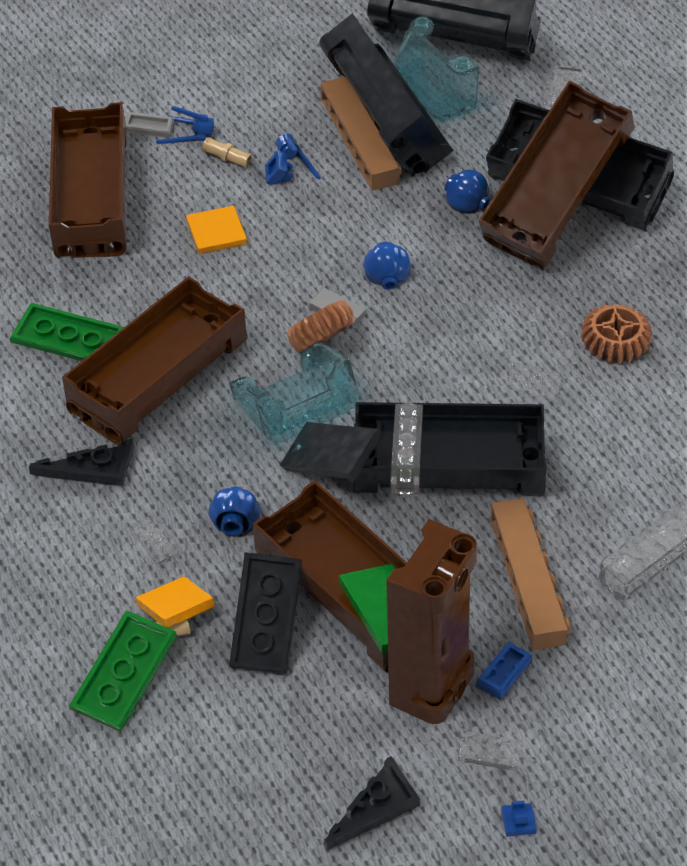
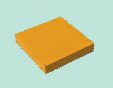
(216, 229)
(175, 602)

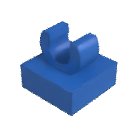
(278, 169)
(518, 819)

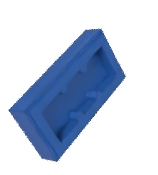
(504, 670)

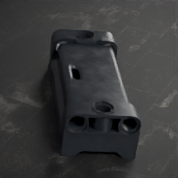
(485, 23)
(387, 96)
(621, 186)
(462, 446)

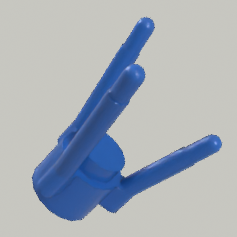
(201, 125)
(288, 145)

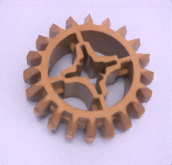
(321, 325)
(616, 333)

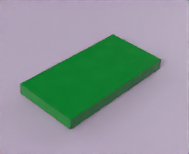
(61, 332)
(368, 596)
(123, 671)

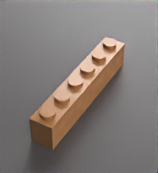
(360, 134)
(529, 574)

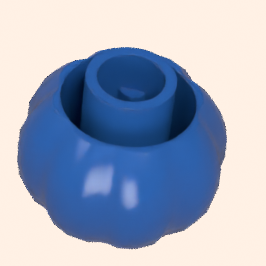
(467, 191)
(387, 265)
(235, 505)

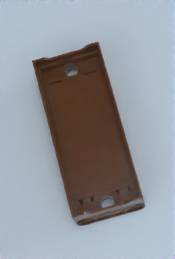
(554, 174)
(88, 182)
(152, 359)
(330, 544)
(431, 624)

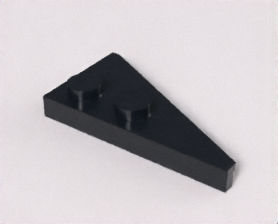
(90, 465)
(382, 800)

